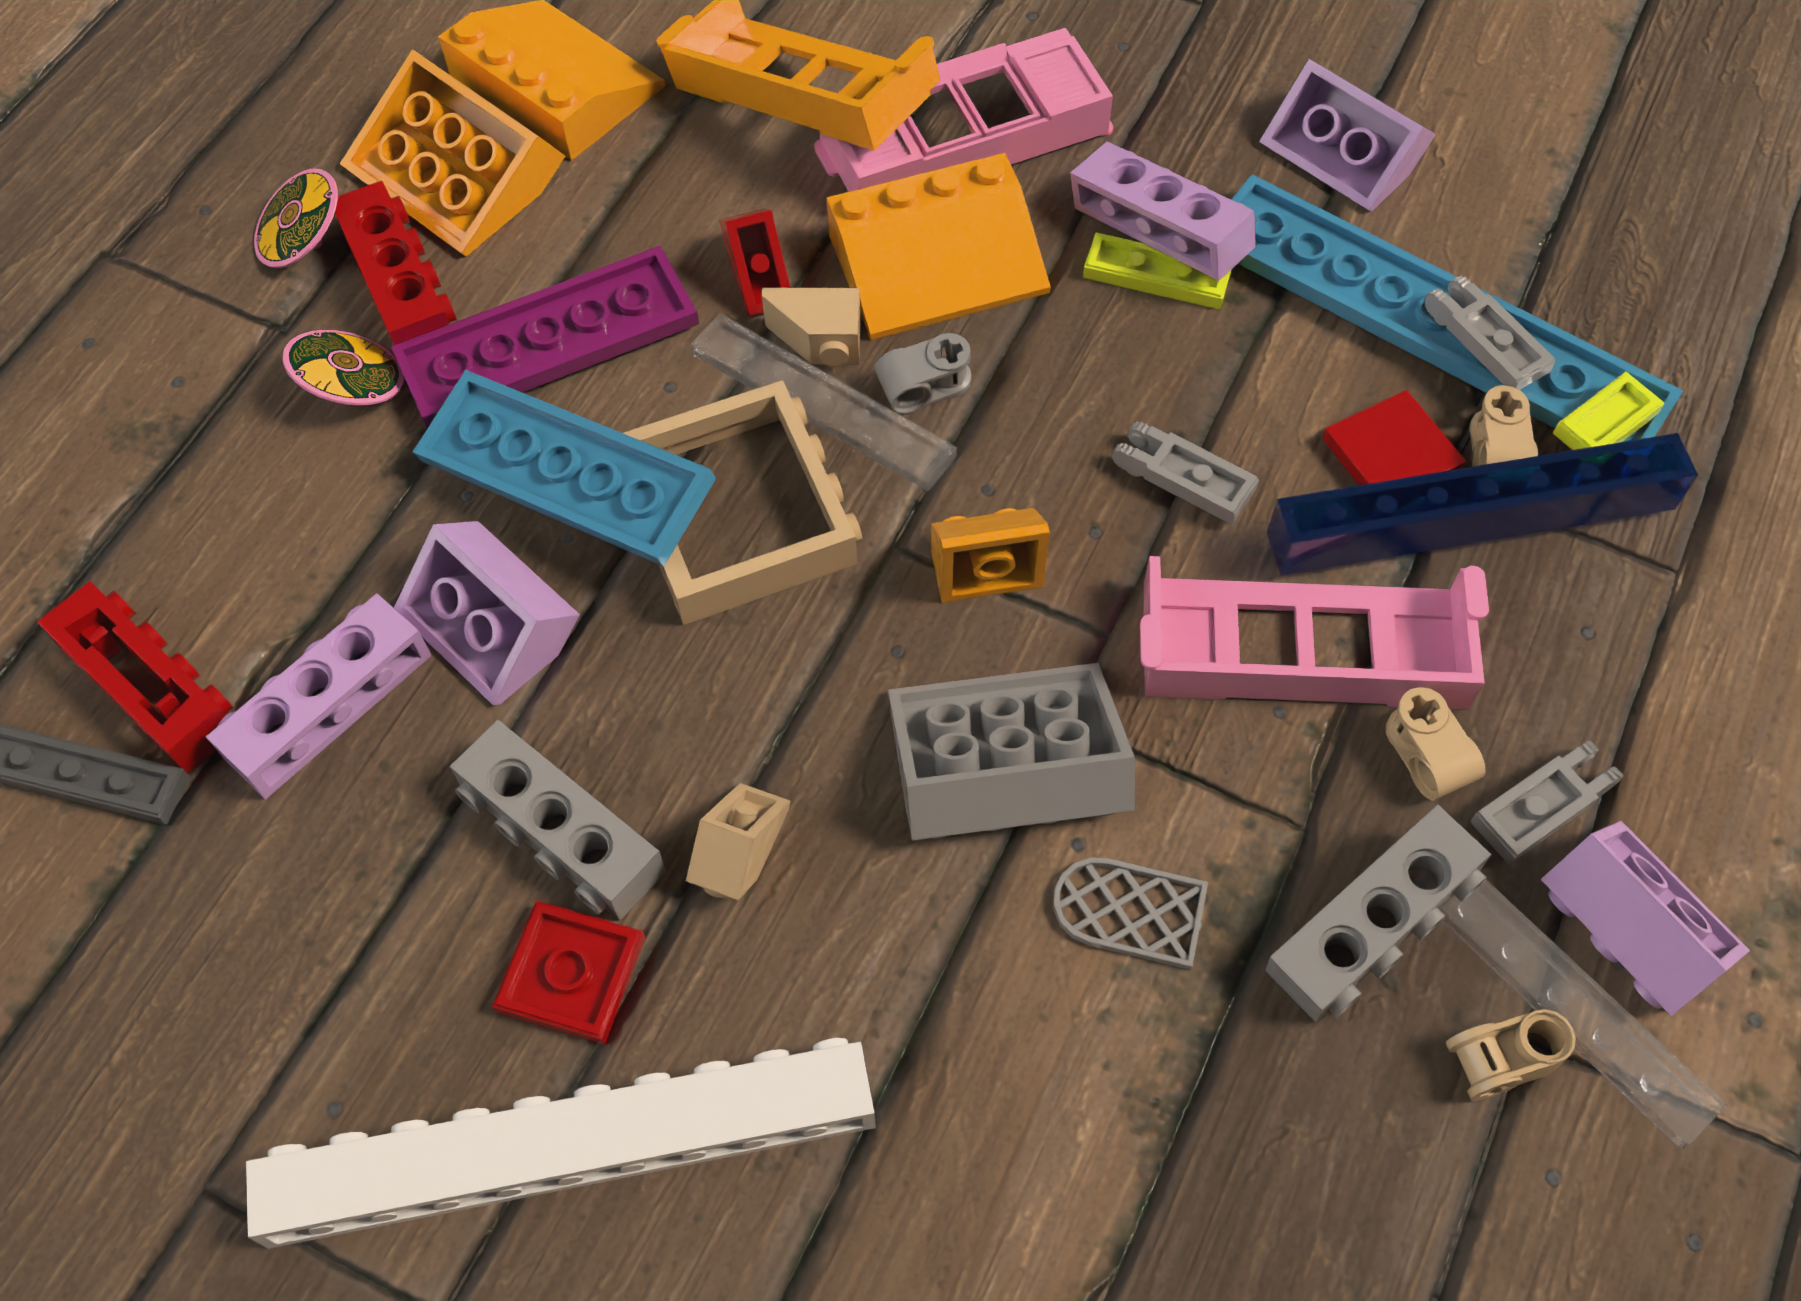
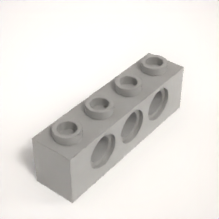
(505, 760)
(1431, 845)

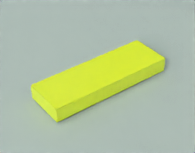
(1151, 271)

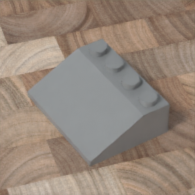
(1011, 751)

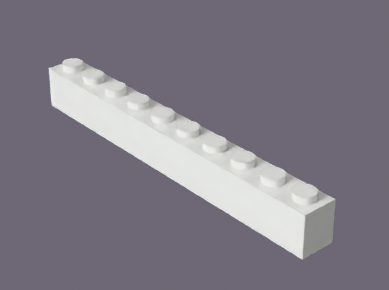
(557, 1143)

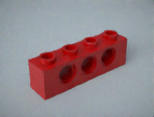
(391, 263)

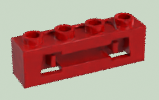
(85, 632)

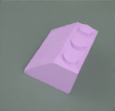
(1346, 136)
(484, 609)
(1643, 917)

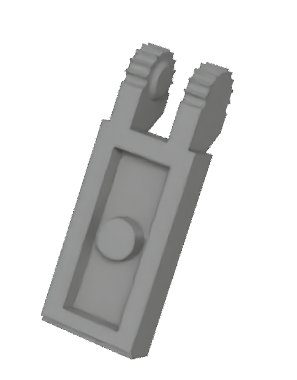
(1489, 333)
(1186, 471)
(1542, 803)

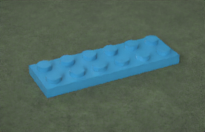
(566, 466)

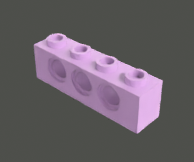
(1164, 210)
(316, 721)

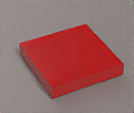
(1391, 442)
(569, 972)

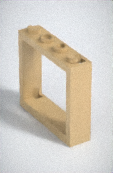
(779, 568)

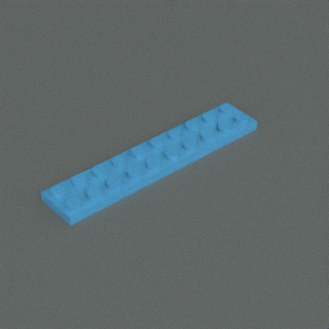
(1385, 295)

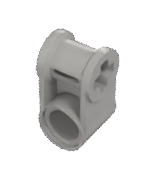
(920, 375)

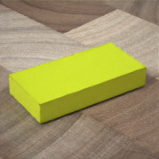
(1609, 415)

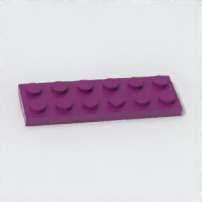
(550, 330)

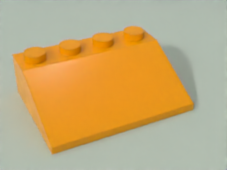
(547, 72)
(450, 155)
(937, 245)

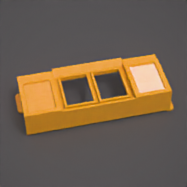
(725, 57)

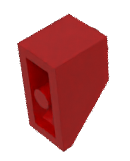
(754, 256)

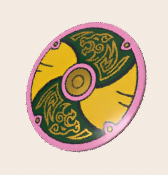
(296, 218)
(343, 367)

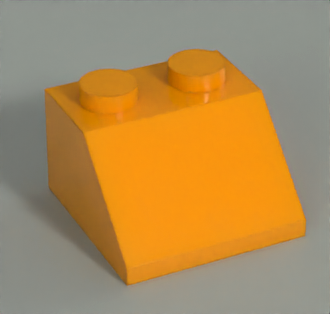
(989, 553)

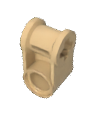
(1502, 427)
(1433, 746)
(1500, 1055)

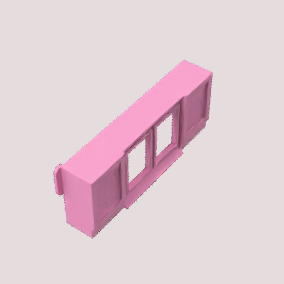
(1051, 79)
(1413, 632)

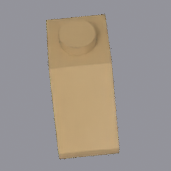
(816, 322)
(736, 841)

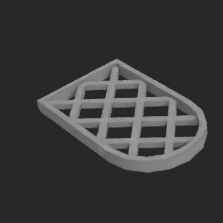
(1109, 943)

